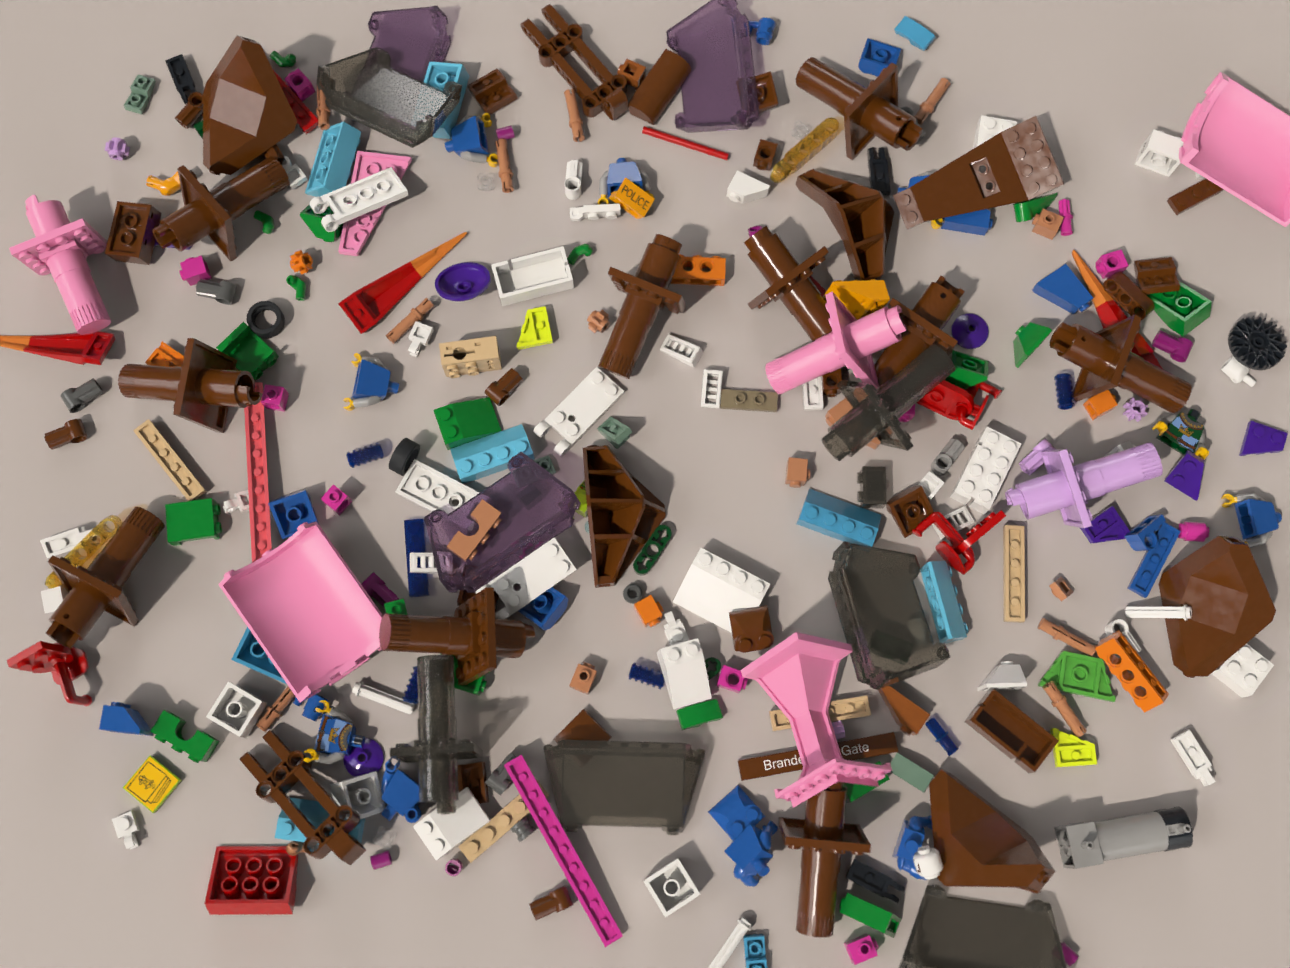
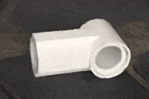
(573, 179)
(1124, 629)

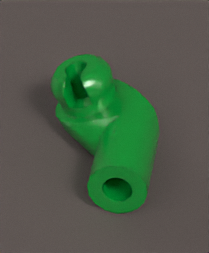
(288, 61)
(267, 221)
(577, 251)
(299, 285)

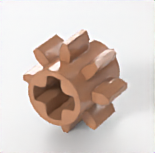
(598, 321)

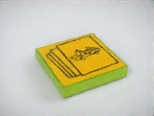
(152, 784)

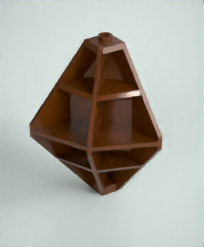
(243, 109)
(858, 215)
(619, 514)
(1225, 600)
(981, 842)

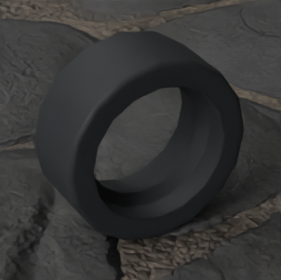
(260, 307)
(403, 456)

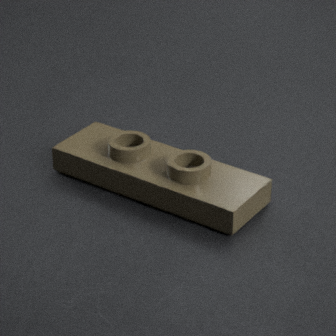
(748, 400)

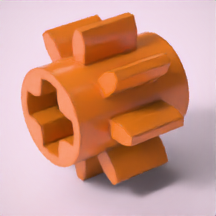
(301, 262)

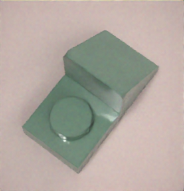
(615, 432)

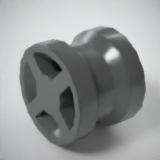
(523, 829)

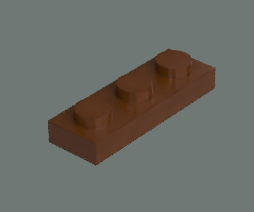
(1193, 196)

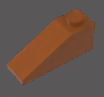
(905, 712)

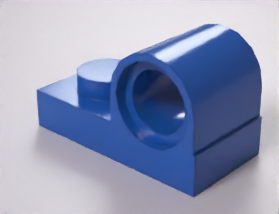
(1143, 536)

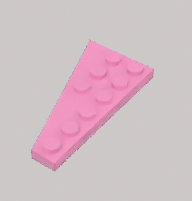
(357, 231)

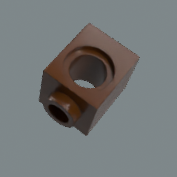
(765, 148)
(831, 391)

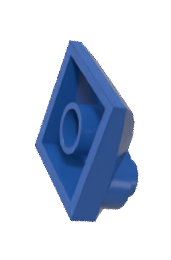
(877, 57)
(292, 511)
(546, 608)
(736, 813)

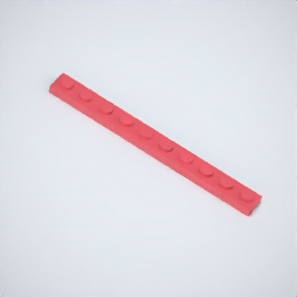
(257, 478)

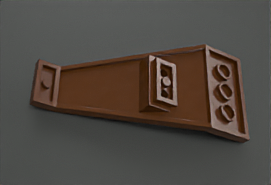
(1015, 163)

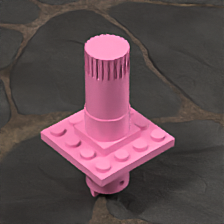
(63, 251)
(847, 345)

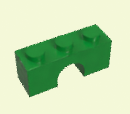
(169, 729)

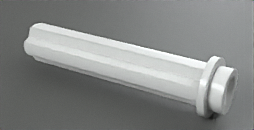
(1159, 612)
(381, 697)
(731, 943)

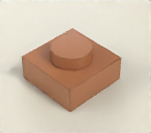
(1061, 589)

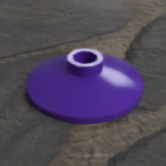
(967, 338)
(373, 760)

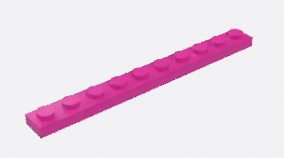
(563, 850)

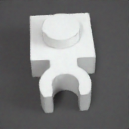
(294, 173)

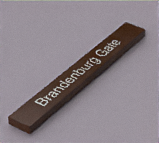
(791, 760)

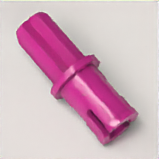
(1064, 211)

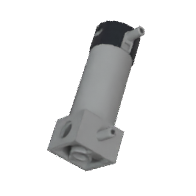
(1116, 838)

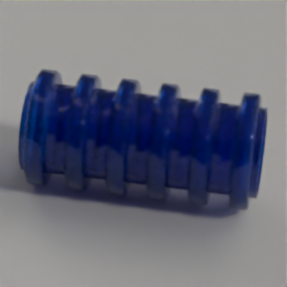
(1064, 391)
(364, 455)
(646, 675)
(411, 694)

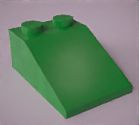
(1181, 309)
(466, 421)

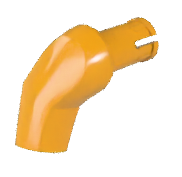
(166, 187)

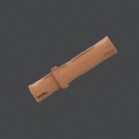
(928, 106)
(322, 111)
(575, 121)
(504, 166)
(415, 315)
(1063, 635)
(1059, 701)
(276, 709)

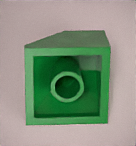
(313, 221)
(1028, 340)
(968, 370)

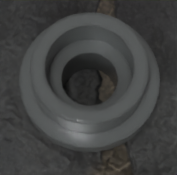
(632, 587)

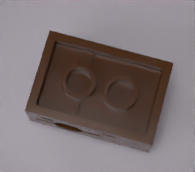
(132, 234)

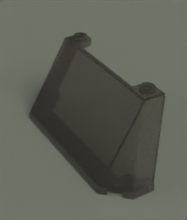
(385, 98)
(883, 614)
(623, 783)
(981, 934)

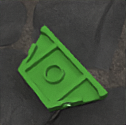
(1079, 676)

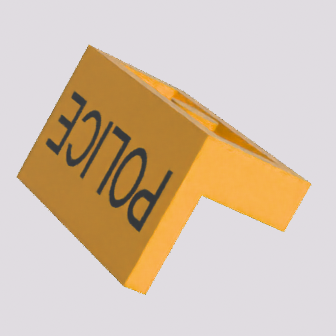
(632, 199)

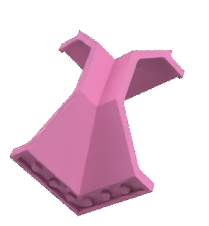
(801, 681)

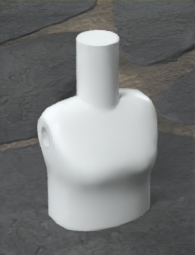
(1237, 372)

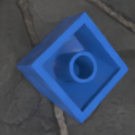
(123, 719)

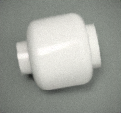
(928, 862)

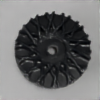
(1256, 343)

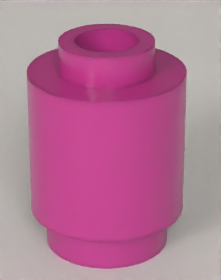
(1193, 531)

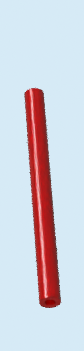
(685, 143)

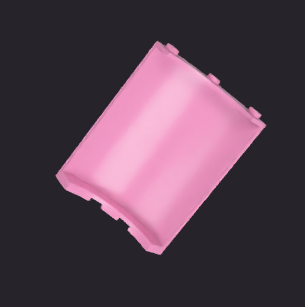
(1241, 147)
(306, 611)

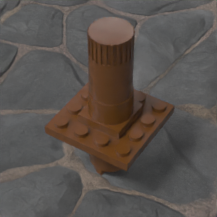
(865, 110)
(213, 211)
(789, 281)
(645, 296)
(923, 328)
(1109, 363)
(199, 387)
(101, 584)
(469, 635)
(822, 841)

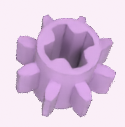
(117, 148)
(1135, 409)

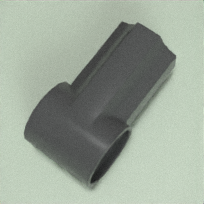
(221, 292)
(77, 397)
(500, 779)

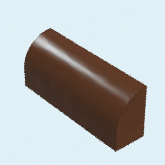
(659, 87)

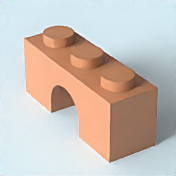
(466, 546)

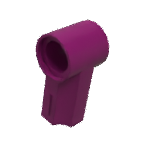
(1177, 347)
(376, 588)

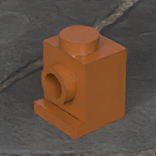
(633, 73)

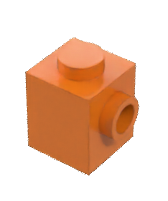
(1100, 404)
(649, 611)

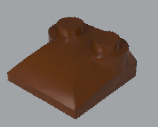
(766, 91)
(909, 509)
(751, 629)

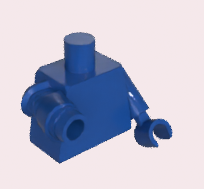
(400, 794)
(908, 842)
(752, 852)

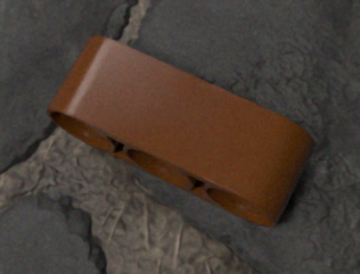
(1128, 295)

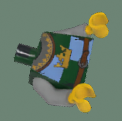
(1183, 433)

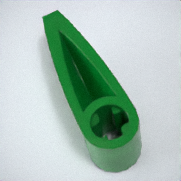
(1027, 209)

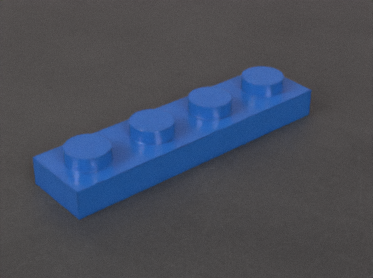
(1153, 561)

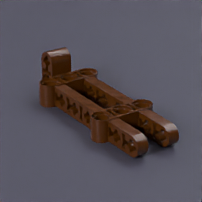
(615, 102)
(340, 842)

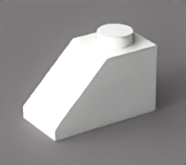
(746, 189)

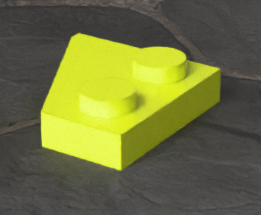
(535, 329)
(1072, 750)

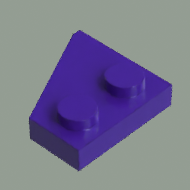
(1262, 439)
(1187, 475)
(1106, 527)

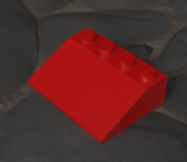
(252, 881)

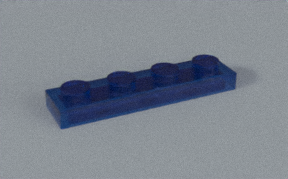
(416, 543)

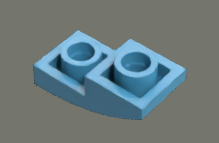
(915, 33)
(755, 951)

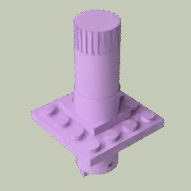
(1071, 487)

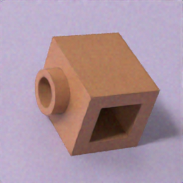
(1046, 223)
(797, 472)
(583, 678)

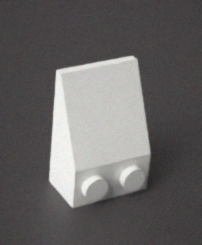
(685, 673)
(448, 831)

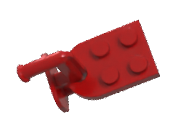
(958, 403)
(959, 545)
(61, 661)

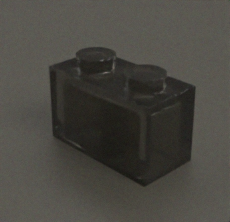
(872, 487)

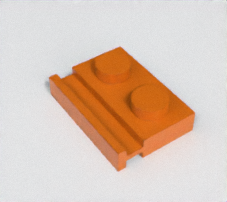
(165, 356)

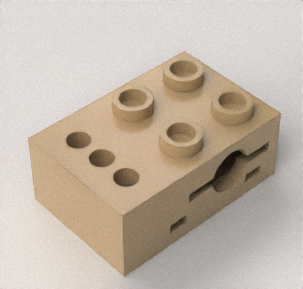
(470, 356)

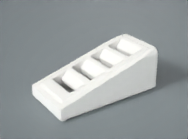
(695, 350)
(714, 373)
(957, 527)
(413, 563)

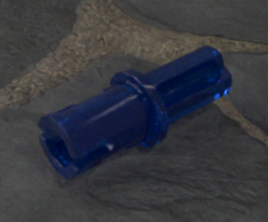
(941, 736)

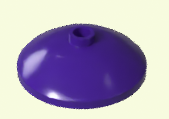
(462, 281)

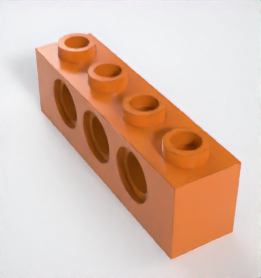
(697, 276)
(1142, 676)

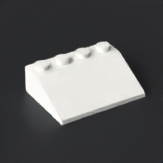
(719, 587)

